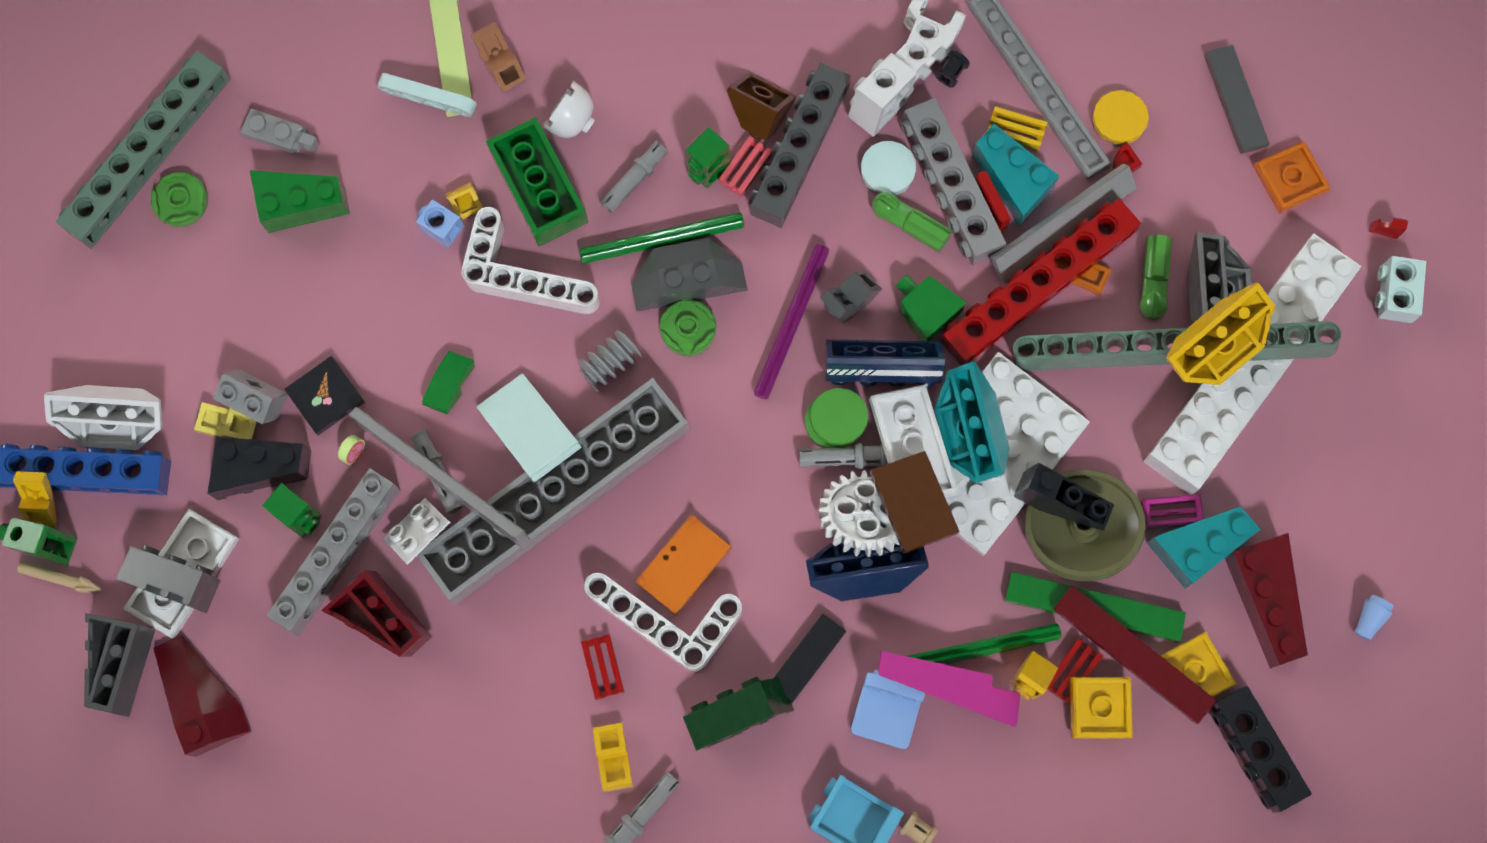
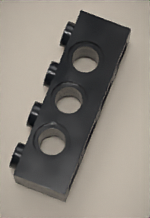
(1291, 784)

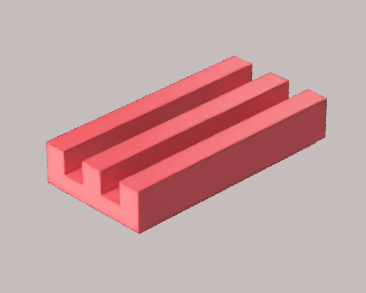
(757, 147)

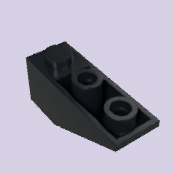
(1062, 497)

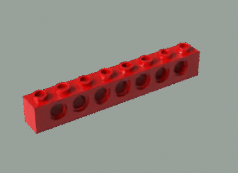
(1115, 216)

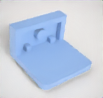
(886, 711)

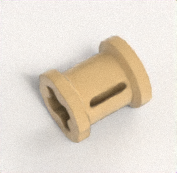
(918, 829)

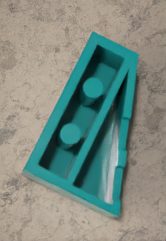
(1015, 172)
(1203, 544)

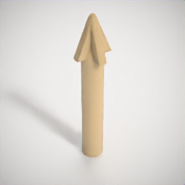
(80, 584)

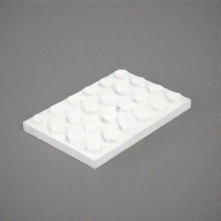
(1037, 431)

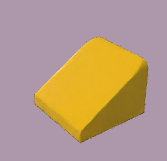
(464, 201)

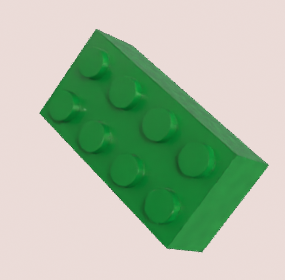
(537, 181)

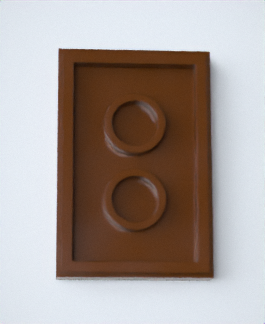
(914, 502)

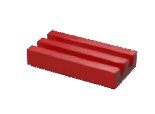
(993, 200)
(596, 643)
(1087, 651)

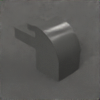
(851, 295)

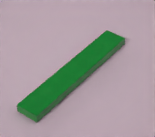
(1131, 614)

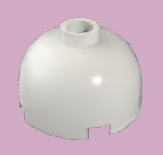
(571, 113)

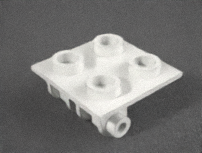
(416, 531)

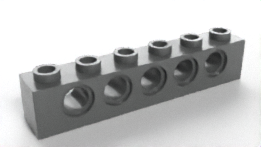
(822, 81)

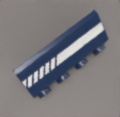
(884, 362)

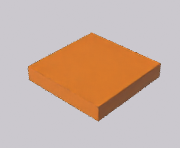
(1291, 177)

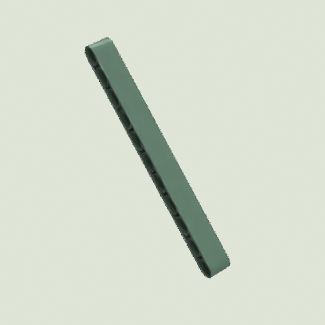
(1158, 340)

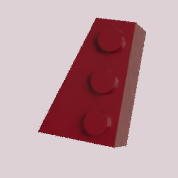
(379, 614)

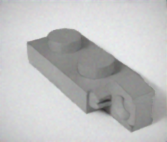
(277, 132)

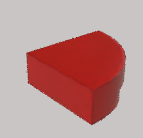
(1127, 156)
(1389, 229)

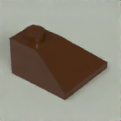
(759, 105)

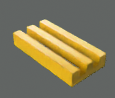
(1020, 119)

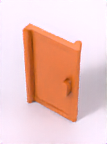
(683, 568)

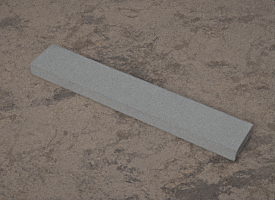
(1062, 222)

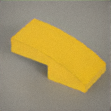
(37, 498)
(612, 757)

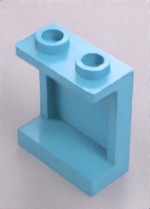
(853, 815)

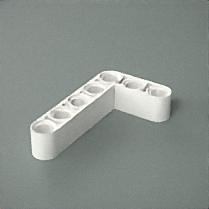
(518, 277)
(662, 626)

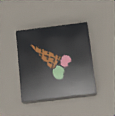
(324, 395)

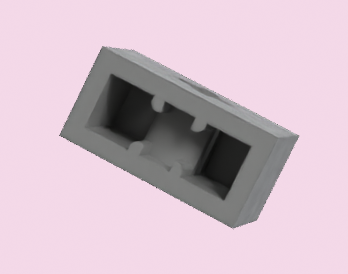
(250, 396)

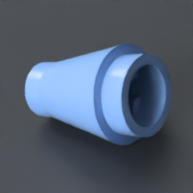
(1373, 616)

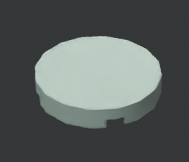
(888, 167)

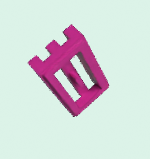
(1198, 510)

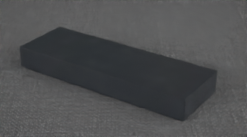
(809, 656)

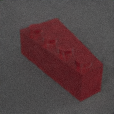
(1271, 598)

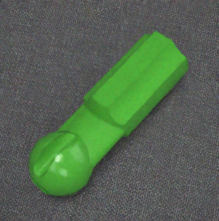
(911, 221)
(1155, 276)

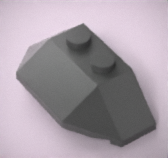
(687, 273)
(1214, 273)

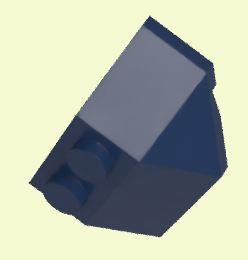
(858, 577)

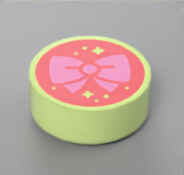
(351, 449)

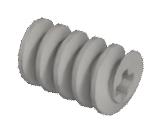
(608, 359)

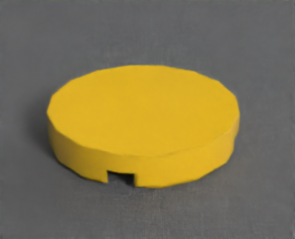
(1120, 117)

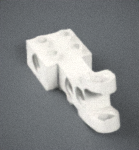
(893, 79)

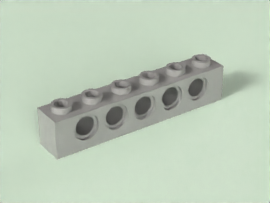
(930, 118)
(333, 552)

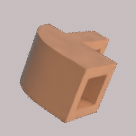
(498, 57)

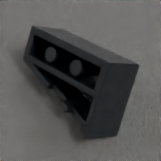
(255, 464)

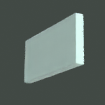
(528, 427)

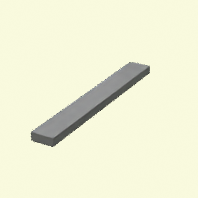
(1040, 87)
(441, 478)

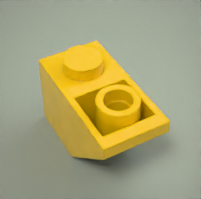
(1033, 676)

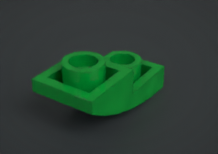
(447, 381)

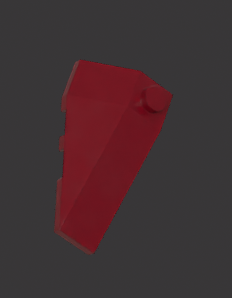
(198, 701)

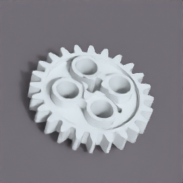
(864, 514)

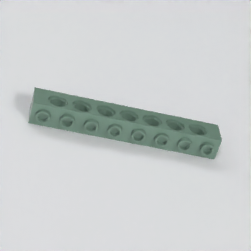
(143, 163)

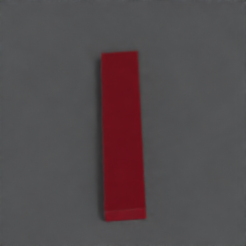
(1134, 655)

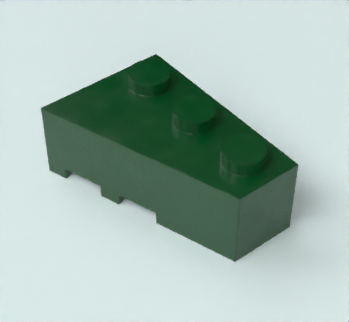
(736, 711)

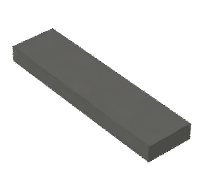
(1236, 99)

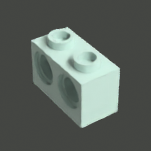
(1408, 291)

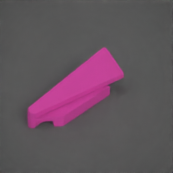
(953, 684)

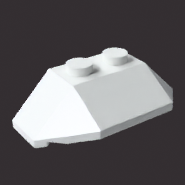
(105, 415)

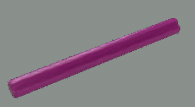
(791, 321)

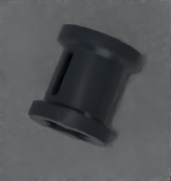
(952, 68)

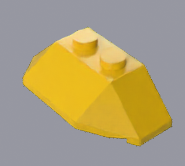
(1223, 337)

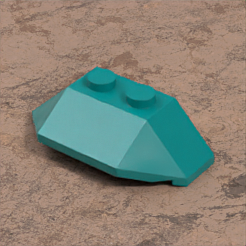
(972, 424)

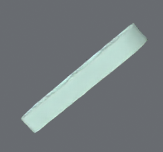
(426, 95)

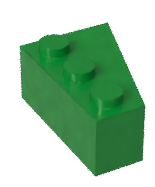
(297, 199)

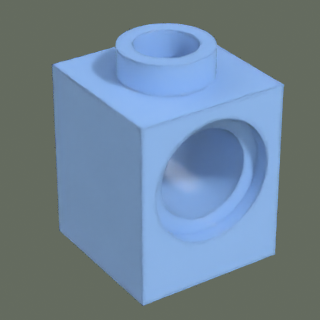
(445, 233)

